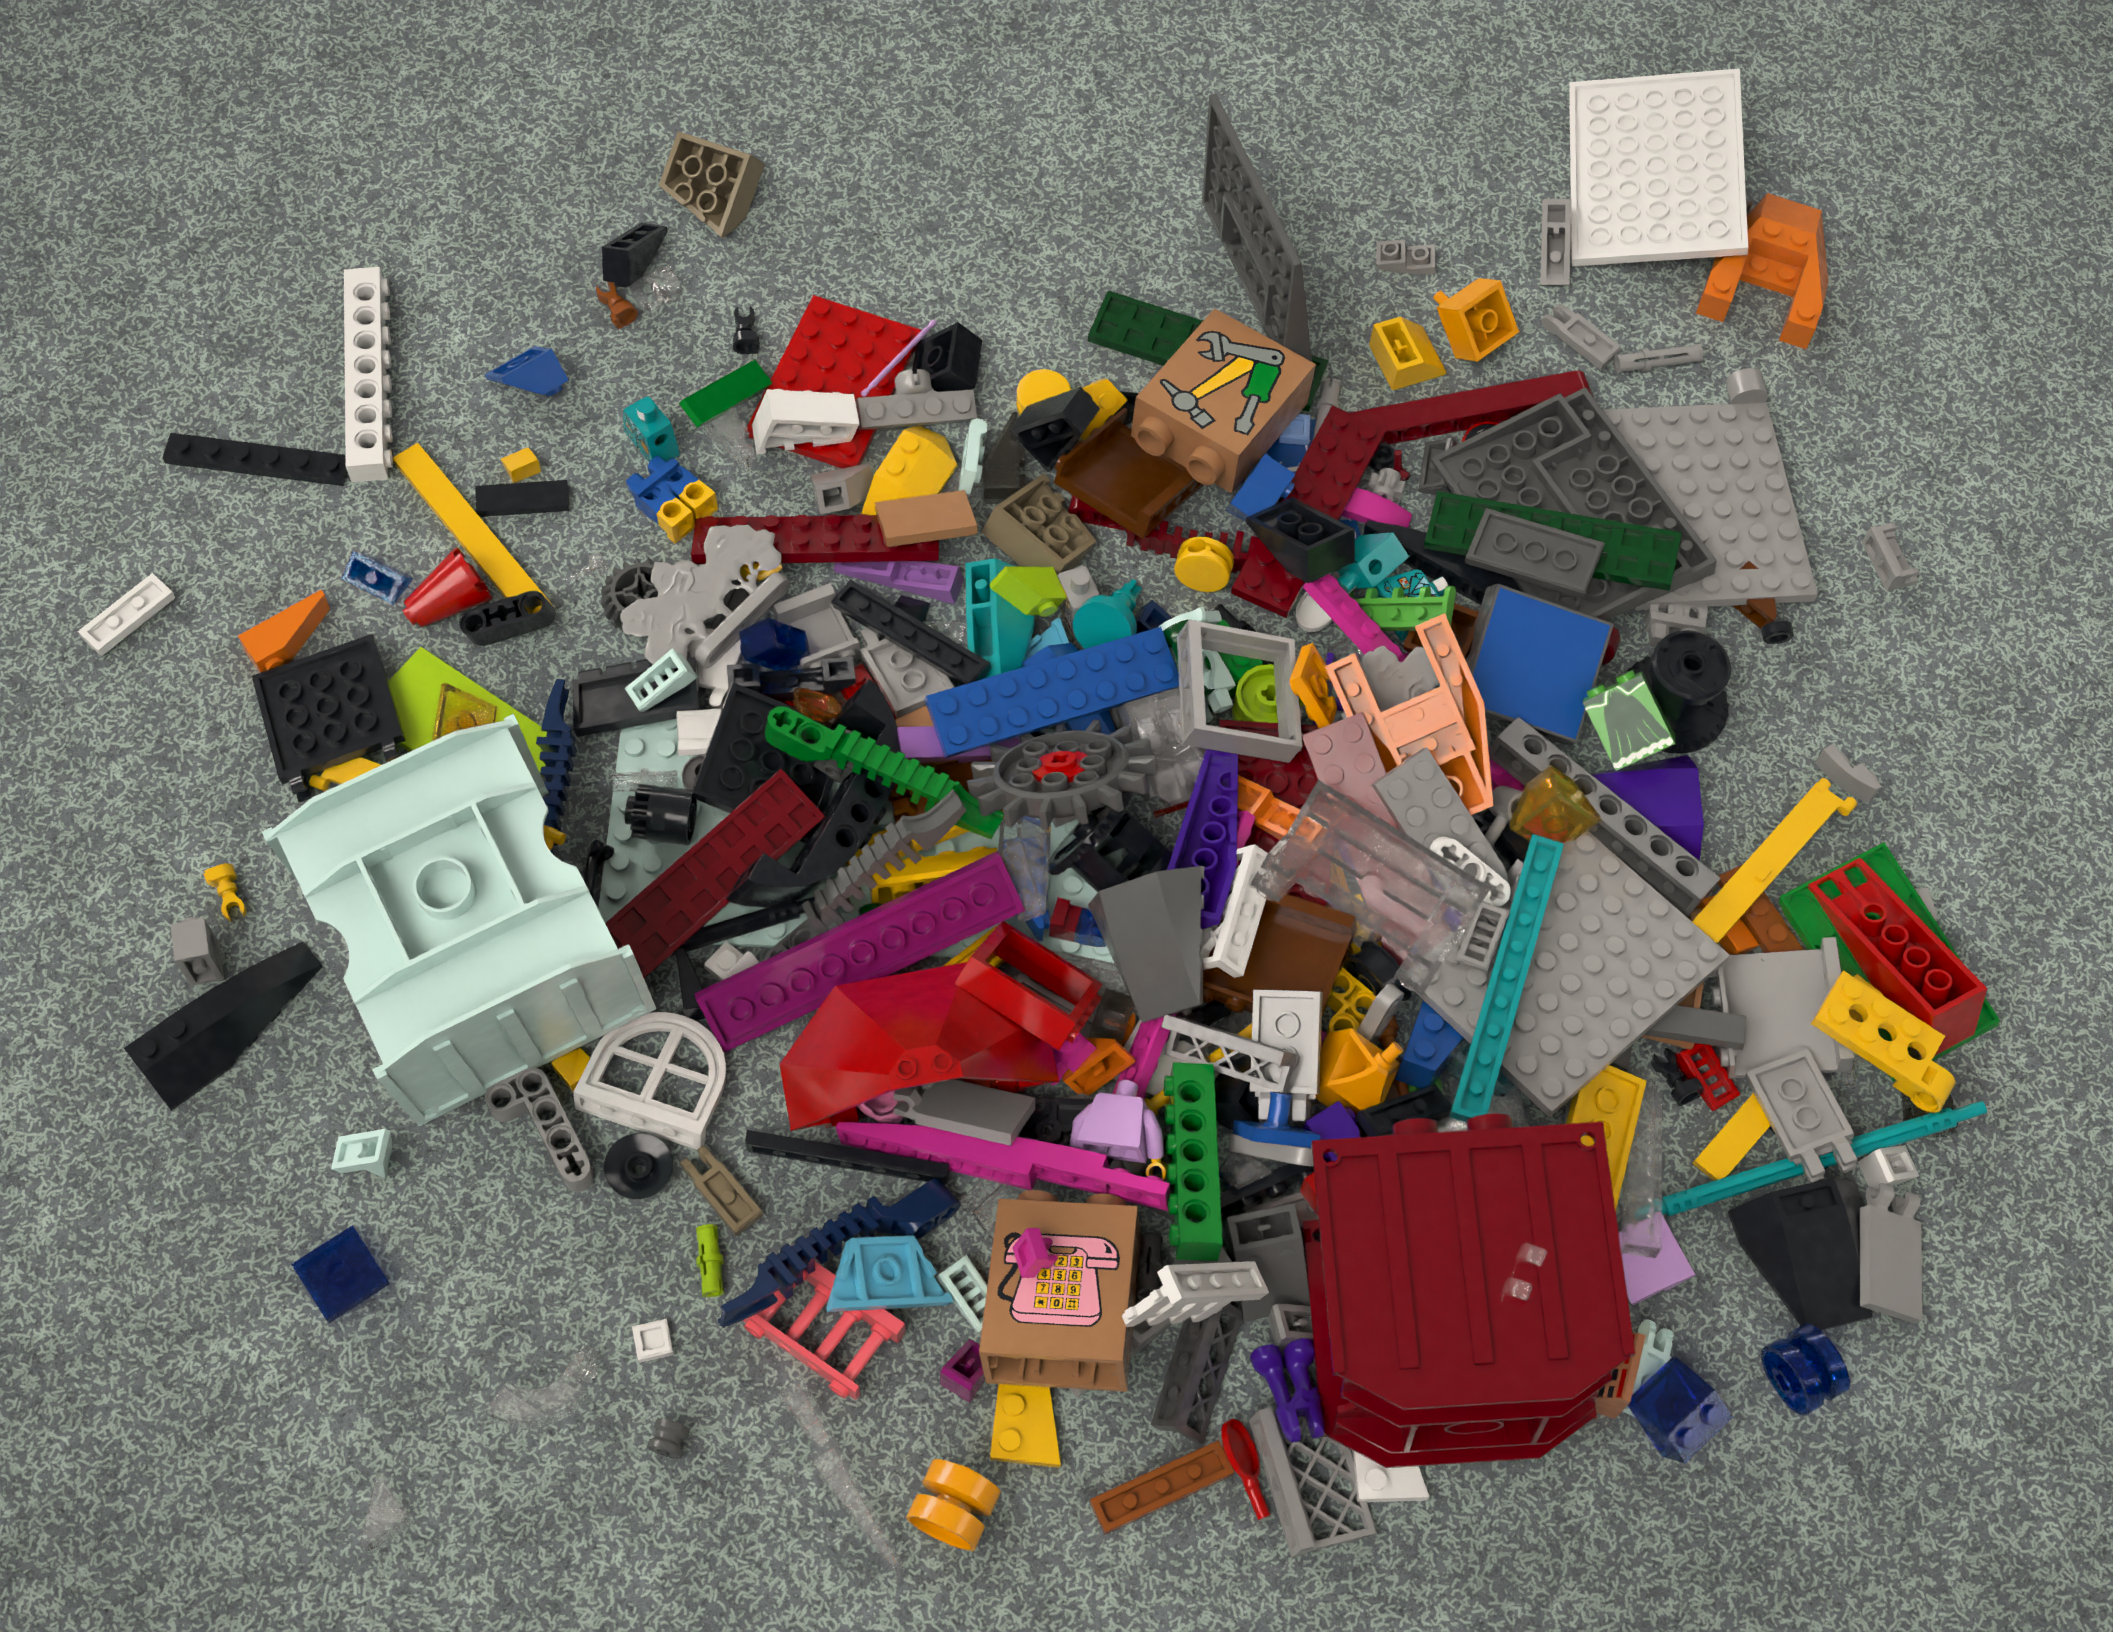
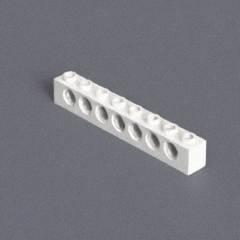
(366, 375)

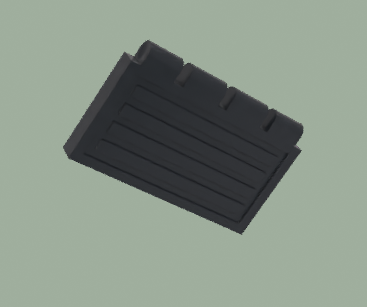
(605, 705)

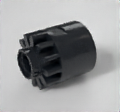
(661, 814)

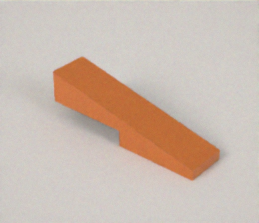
(1270, 813)

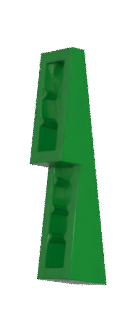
(725, 393)

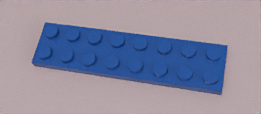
(1052, 692)

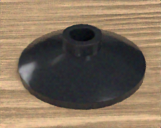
(634, 1151)

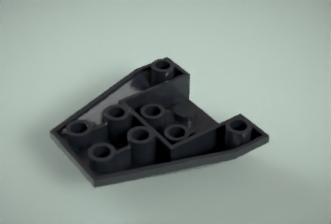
(1808, 1249)

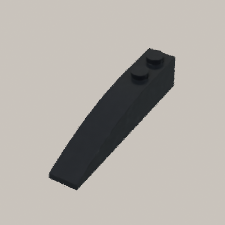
(1466, 579)

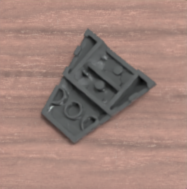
(1156, 939)

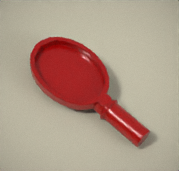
(1244, 1460)

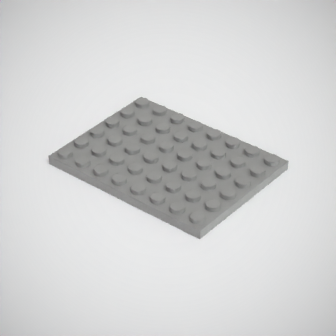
(1733, 491)
(1598, 978)

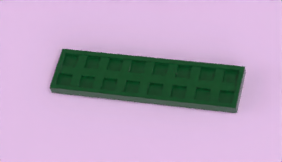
(1156, 333)
(1629, 555)

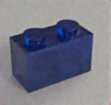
(774, 644)

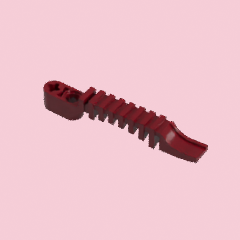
(1159, 539)

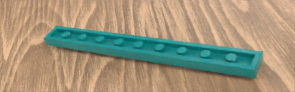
(1507, 979)

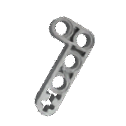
(550, 1130)

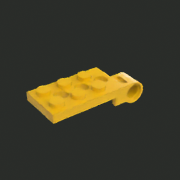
(1921, 1079)

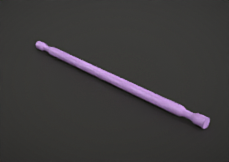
(898, 358)

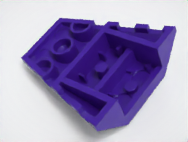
(1665, 795)

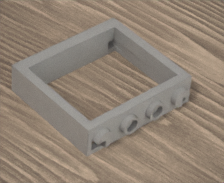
(1251, 644)

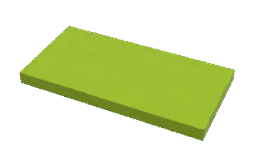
(417, 695)

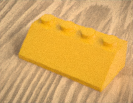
(922, 873)

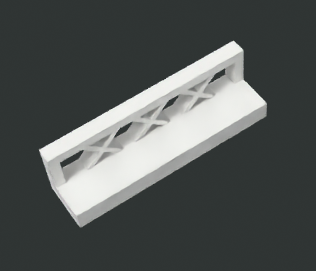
(1241, 918)

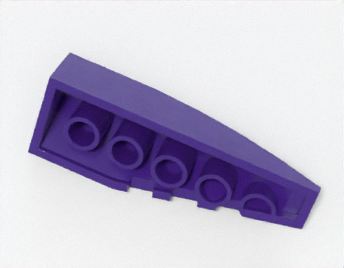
(1210, 832)

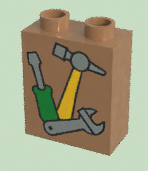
(1221, 401)

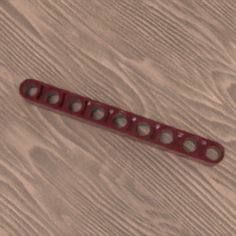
(1466, 408)

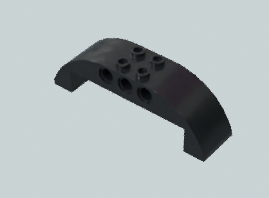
(846, 822)

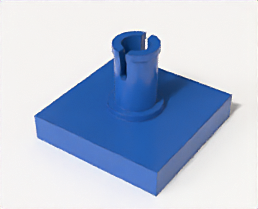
(1276, 1128)

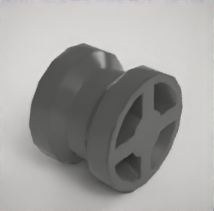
(668, 1438)

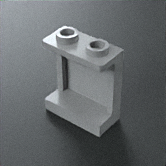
(824, 626)

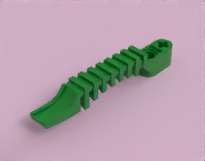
(877, 759)

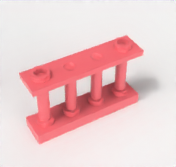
(884, 1327)

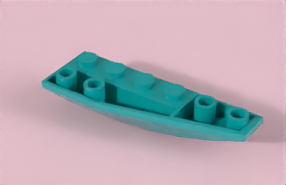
(994, 625)

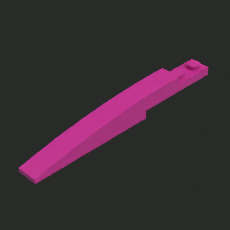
(1010, 1165)

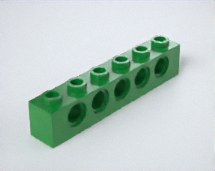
(1190, 1238)

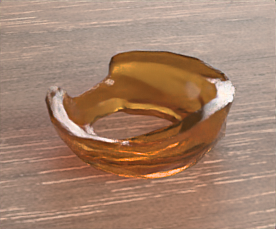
(819, 705)

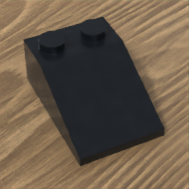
(1304, 539)

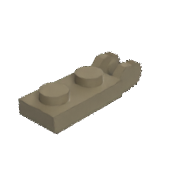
(723, 1193)

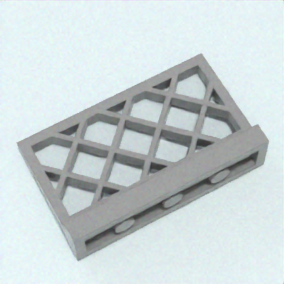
(1286, 1490)

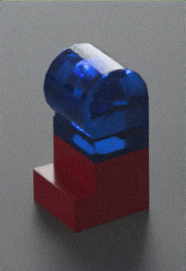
(1074, 924)

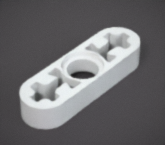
(1484, 872)

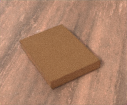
(926, 518)

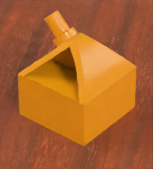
(1476, 318)
(1355, 1070)

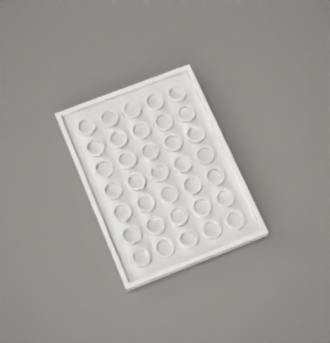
(1657, 168)

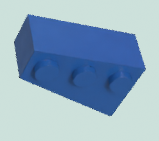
(1427, 1048)

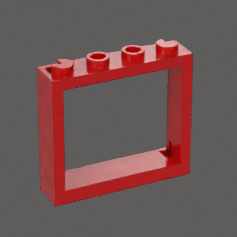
(1020, 1002)

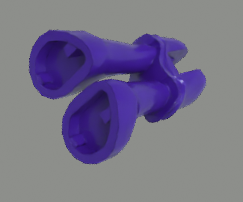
(1306, 1401)

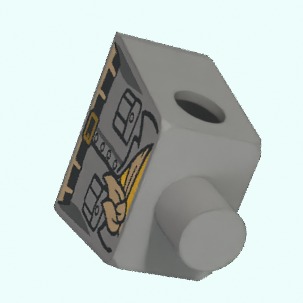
(1078, 588)

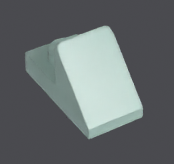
(363, 1152)

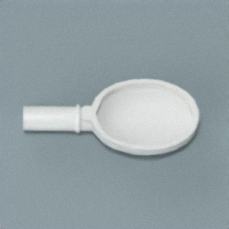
(1310, 614)

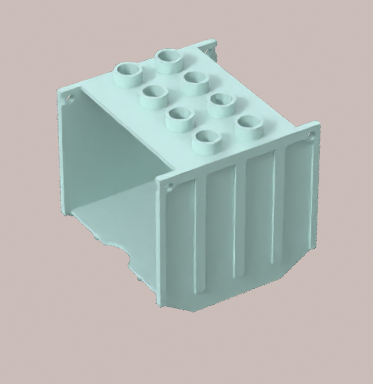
(459, 918)

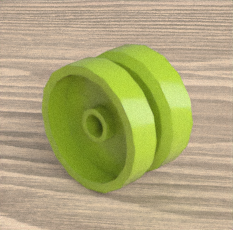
(1257, 696)

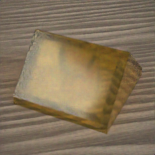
(460, 711)

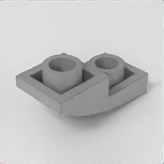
(1398, 258)
(1856, 780)

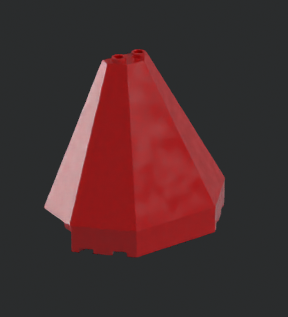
(903, 1036)

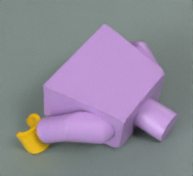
(1120, 1128)

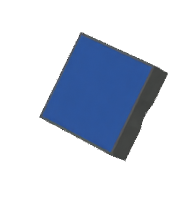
(1536, 661)

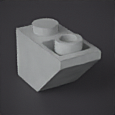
(841, 488)

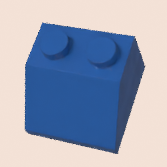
(1262, 488)

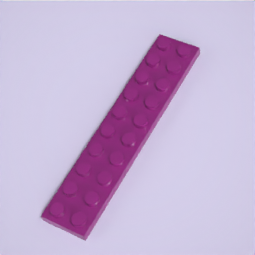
(860, 951)

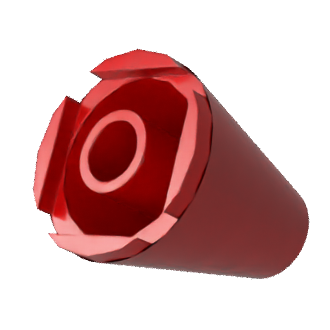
(446, 591)

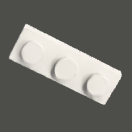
(126, 614)

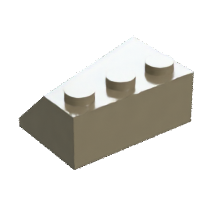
(711, 181)
(1039, 529)

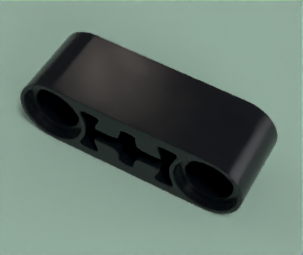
(507, 618)

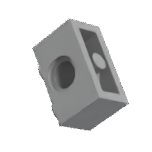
(197, 951)

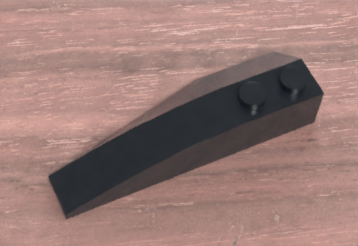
(215, 1028)

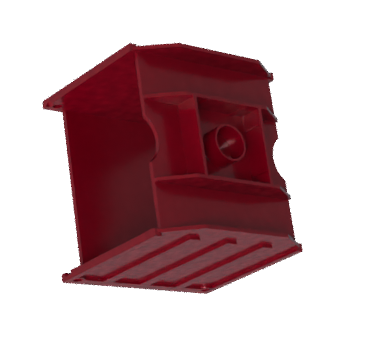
(1411, 1278)

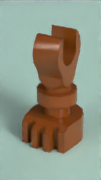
(621, 310)

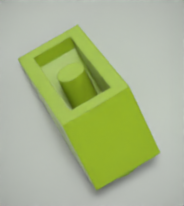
(1030, 589)

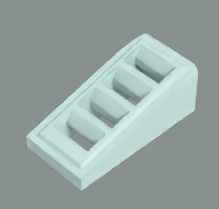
(675, 682)
(960, 1301)

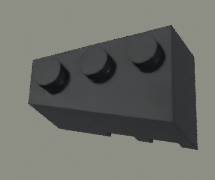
(1054, 425)

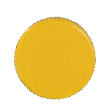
(1039, 386)
(1204, 564)

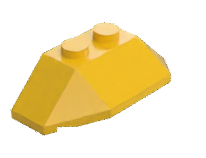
(914, 467)

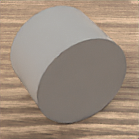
(1746, 387)

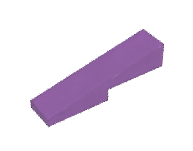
(917, 577)
(924, 746)

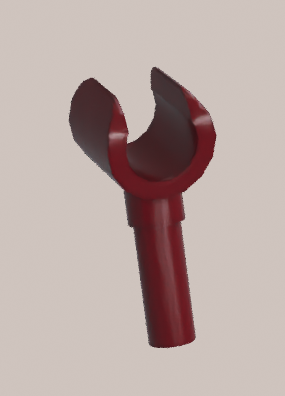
(1398, 466)

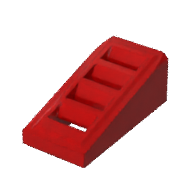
(1710, 1058)

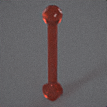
(1161, 812)

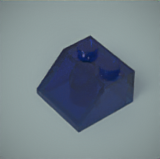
(1678, 1411)

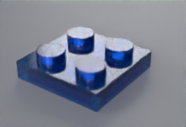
(340, 1274)

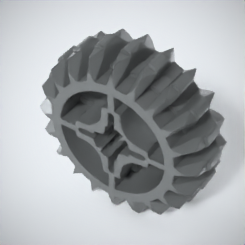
(626, 588)

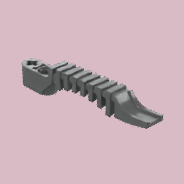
(923, 828)

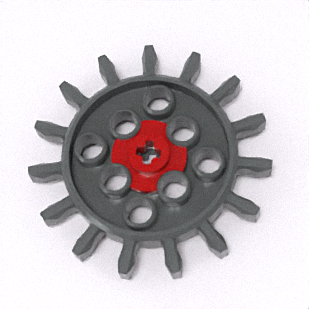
(1062, 774)

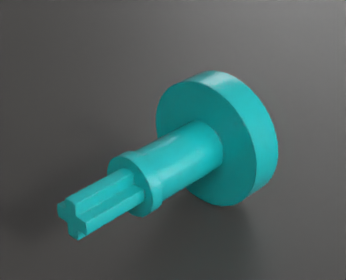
(1107, 617)

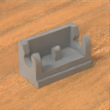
(1888, 558)

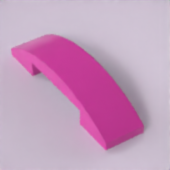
(1372, 507)

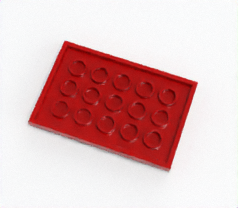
(841, 353)

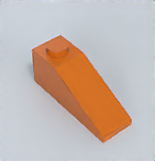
(283, 635)

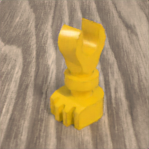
(222, 878)

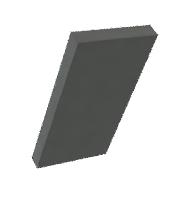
(1534, 553)

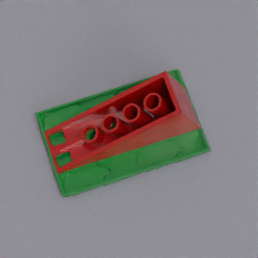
(1892, 944)

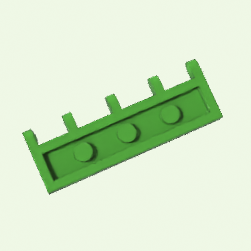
(1403, 612)

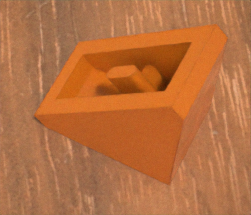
(1100, 1067)

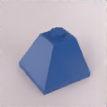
(532, 371)

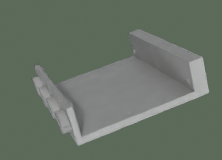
(1780, 1000)

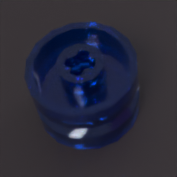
(1805, 1369)

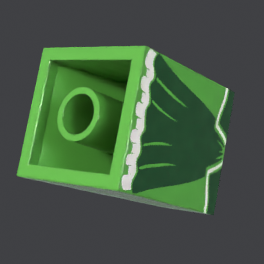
(1628, 719)

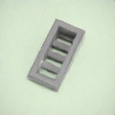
(1492, 913)

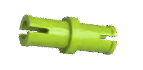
(709, 1260)

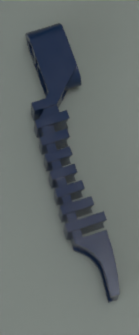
(557, 754)
(912, 1215)

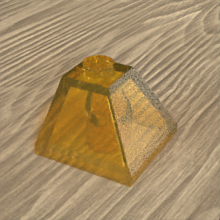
(1553, 808)

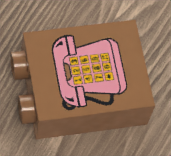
(1068, 1318)

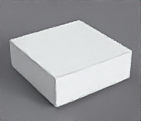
(652, 1340)

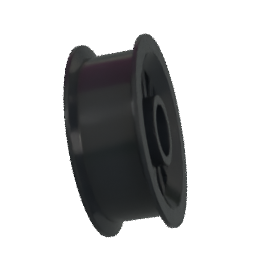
(1375, 968)

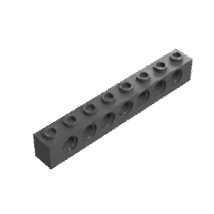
(1621, 829)

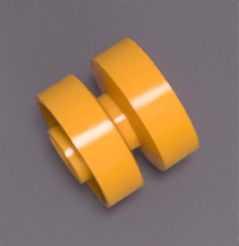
(957, 1494)

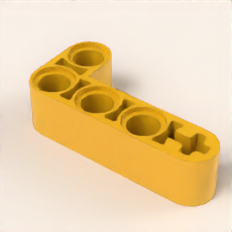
(1346, 1003)

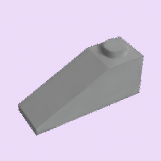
(1555, 242)

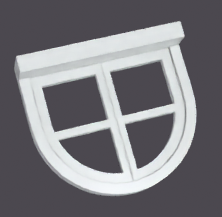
(641, 1110)

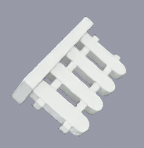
(1197, 1292)

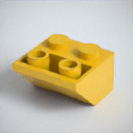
(1404, 353)

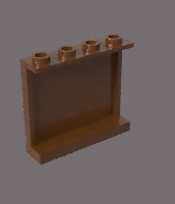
(1123, 479)
(1293, 950)

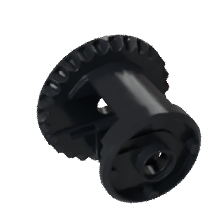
(1689, 684)
(1120, 831)

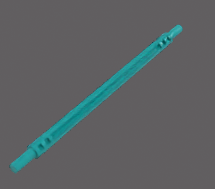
(1784, 1169)

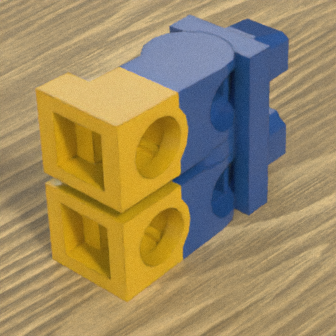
(672, 497)

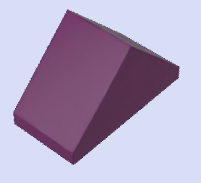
(964, 1372)

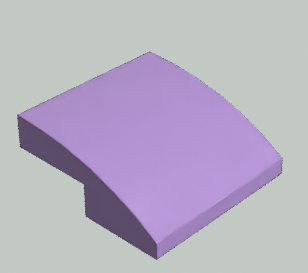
(1651, 1275)

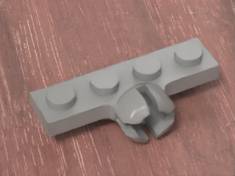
(915, 404)

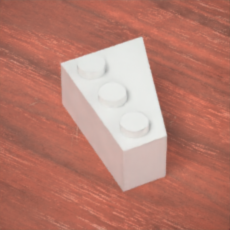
(804, 417)

